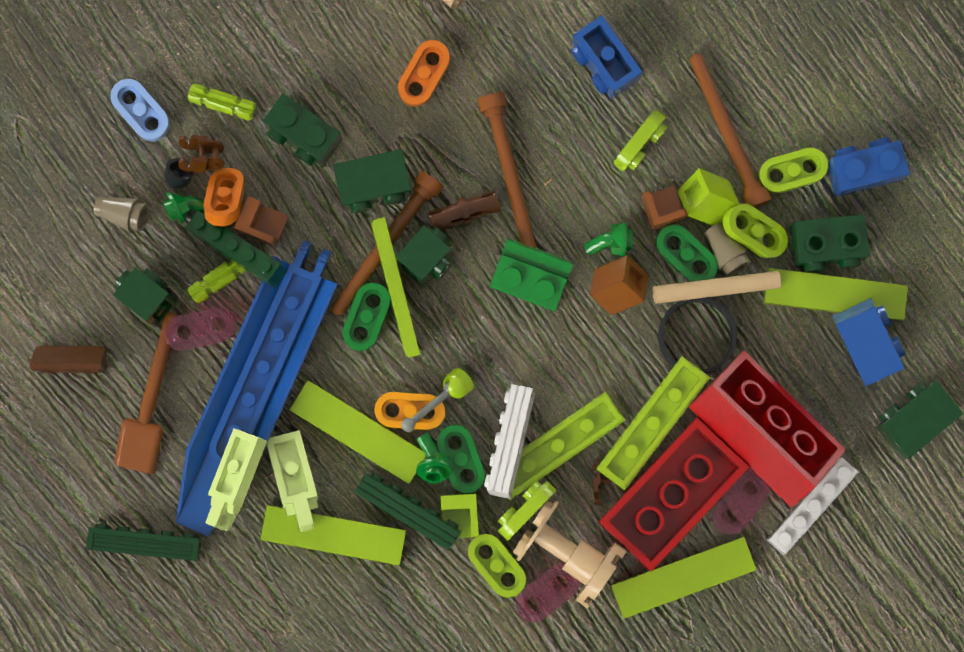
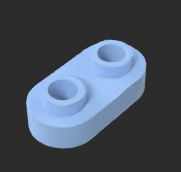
(141, 110)

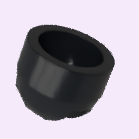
(179, 177)

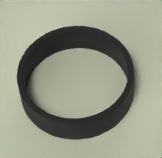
(719, 307)

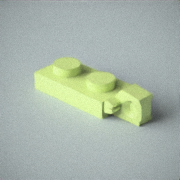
(293, 477)
(234, 478)

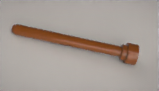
(493, 107)
(424, 189)
(753, 191)

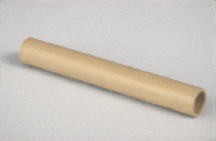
(716, 287)

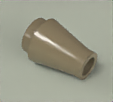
(123, 212)
(729, 254)

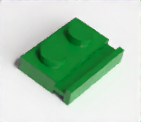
(531, 274)

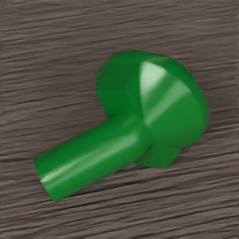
(178, 206)
(618, 239)
(436, 465)

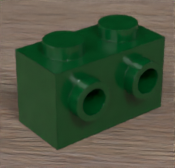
(302, 130)
(372, 181)
(830, 242)
(426, 256)
(144, 295)
(918, 419)

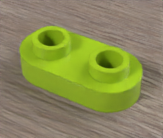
(632, 153)
(792, 171)
(752, 230)
(515, 519)
(497, 565)

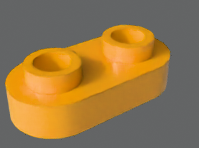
(408, 405)

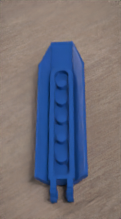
(255, 376)

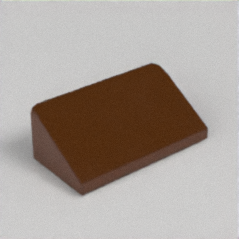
(68, 359)

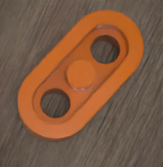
(423, 74)
(224, 196)

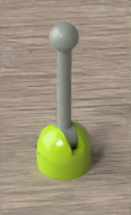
(455, 384)

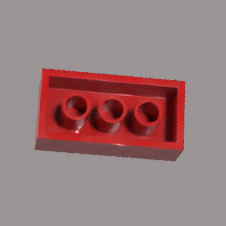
(767, 429)
(673, 494)

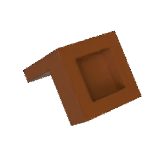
(663, 208)
(261, 222)
(619, 285)

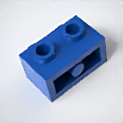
(605, 57)
(867, 168)
(869, 342)

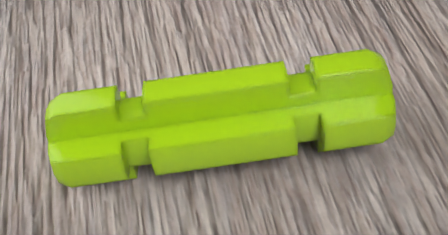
(221, 102)
(214, 281)

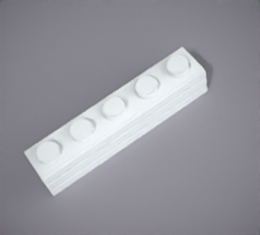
(510, 441)
(812, 506)

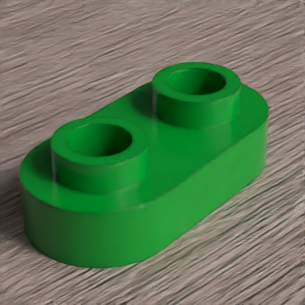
(688, 253)
(366, 317)
(462, 458)

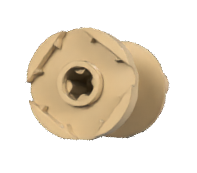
(580, 560)

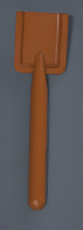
(139, 439)

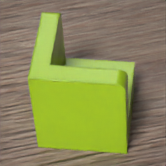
(707, 197)
(463, 511)

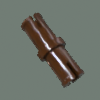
(465, 211)

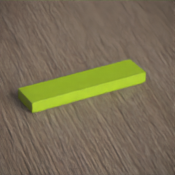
(395, 287)
(835, 293)
(653, 423)
(358, 431)
(566, 441)
(335, 536)
(683, 577)

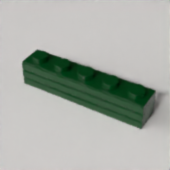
(237, 250)
(409, 510)
(143, 542)

